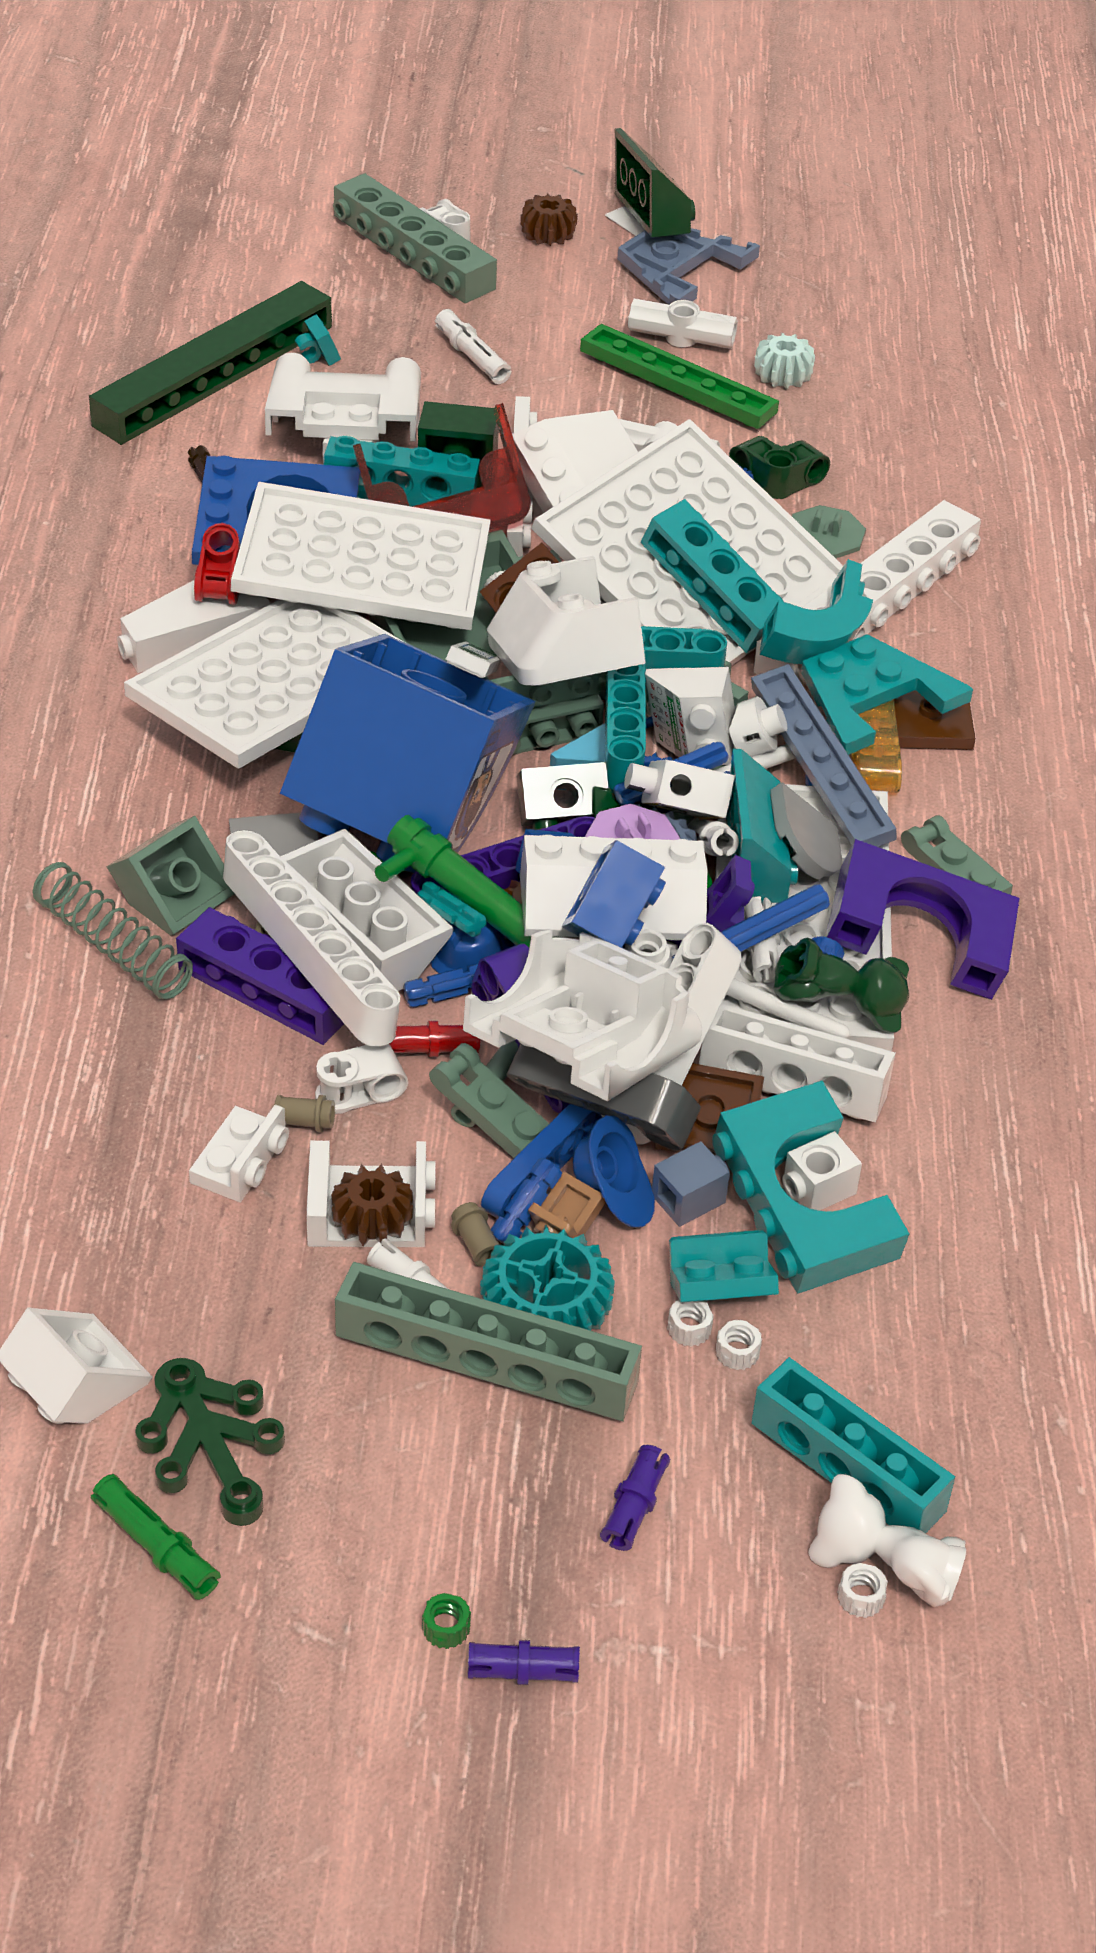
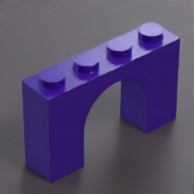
(975, 914)

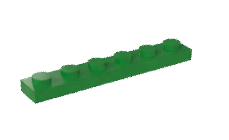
(679, 376)

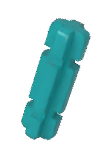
(452, 909)

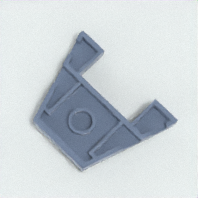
(664, 259)

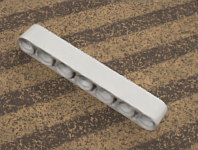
(311, 938)

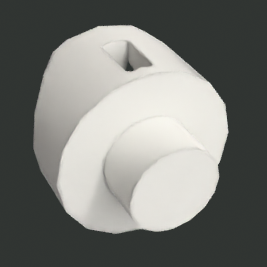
(757, 724)

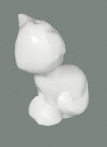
(855, 1528)

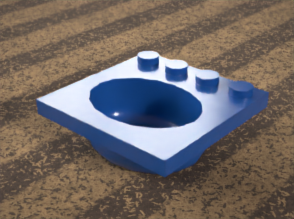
(232, 483)

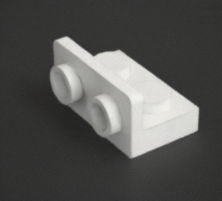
(240, 1152)

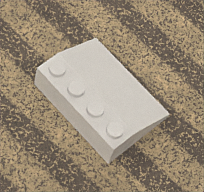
(569, 453)

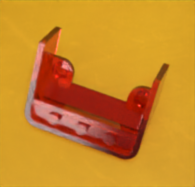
(501, 499)

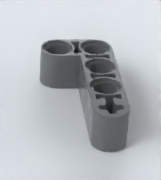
(653, 1105)

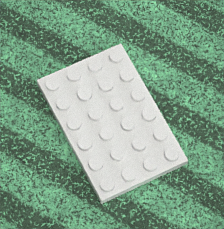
(362, 556)
(251, 680)

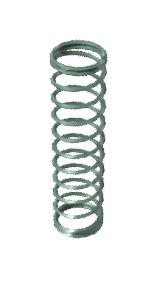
(48, 903)

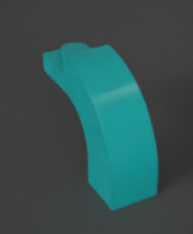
(801, 633)

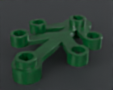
(208, 1429)

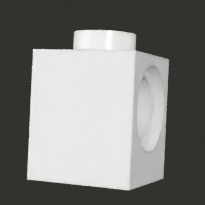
(821, 1172)

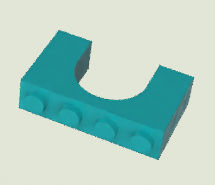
(807, 1243)

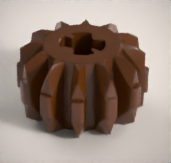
(548, 219)
(372, 1204)

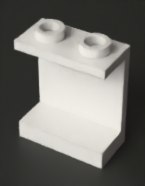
(321, 1183)

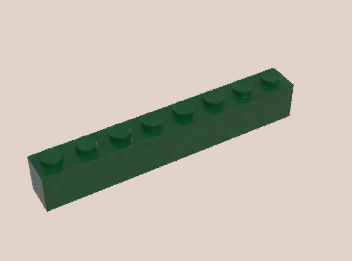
(206, 363)

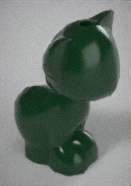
(877, 987)

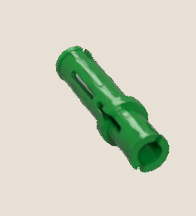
(170, 1549)

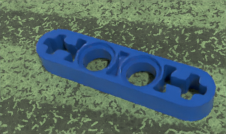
(552, 1143)

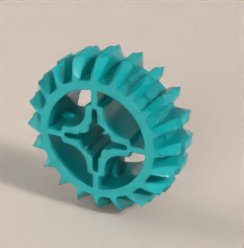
(550, 1278)

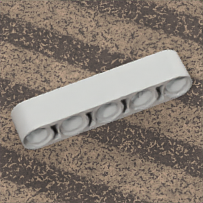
(707, 969)

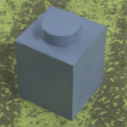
(690, 1183)

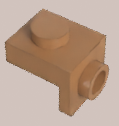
(568, 1206)

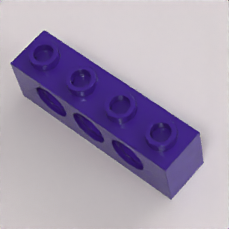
(255, 973)

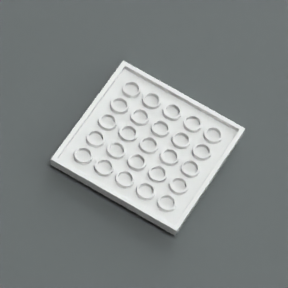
(616, 508)

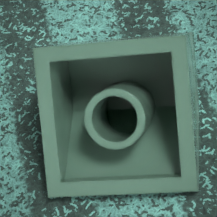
(172, 876)

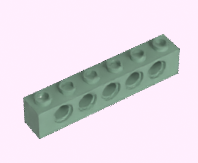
(415, 238)
(488, 1341)

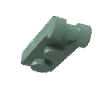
(950, 854)
(487, 1100)

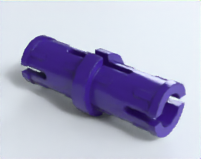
(635, 1497)
(523, 1662)

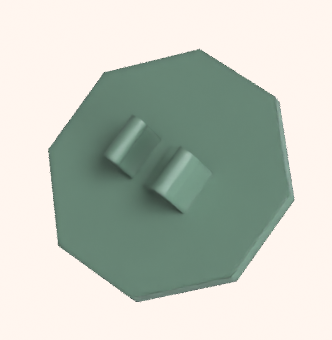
(833, 528)

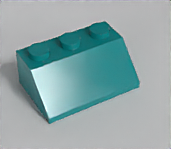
(753, 822)

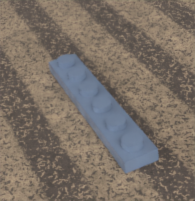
(825, 759)

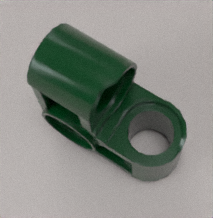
(783, 468)

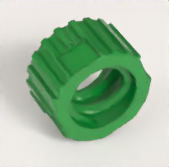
(446, 1636)

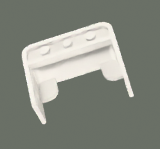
(558, 627)

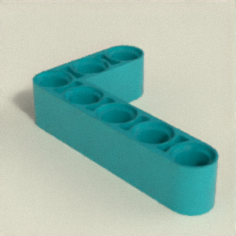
(626, 689)

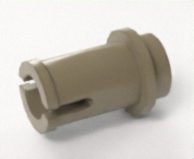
(308, 1112)
(471, 1224)

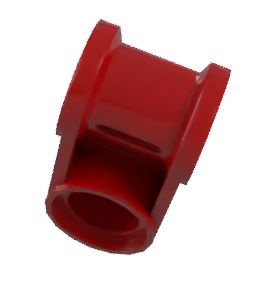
(216, 568)

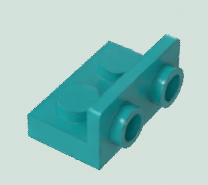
(721, 1266)

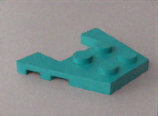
(868, 675)

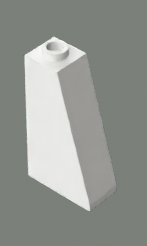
(178, 623)

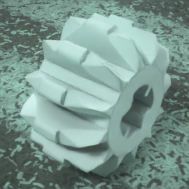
(784, 360)

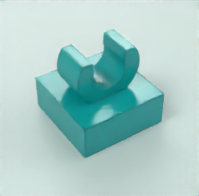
(320, 342)

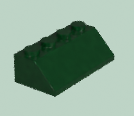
(649, 190)

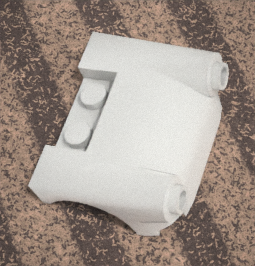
(343, 402)
(591, 1010)

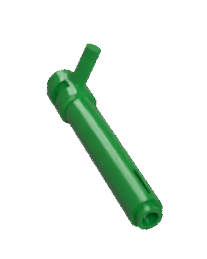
(435, 858)

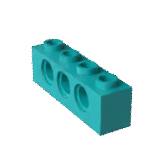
(419, 464)
(711, 572)
(844, 1439)

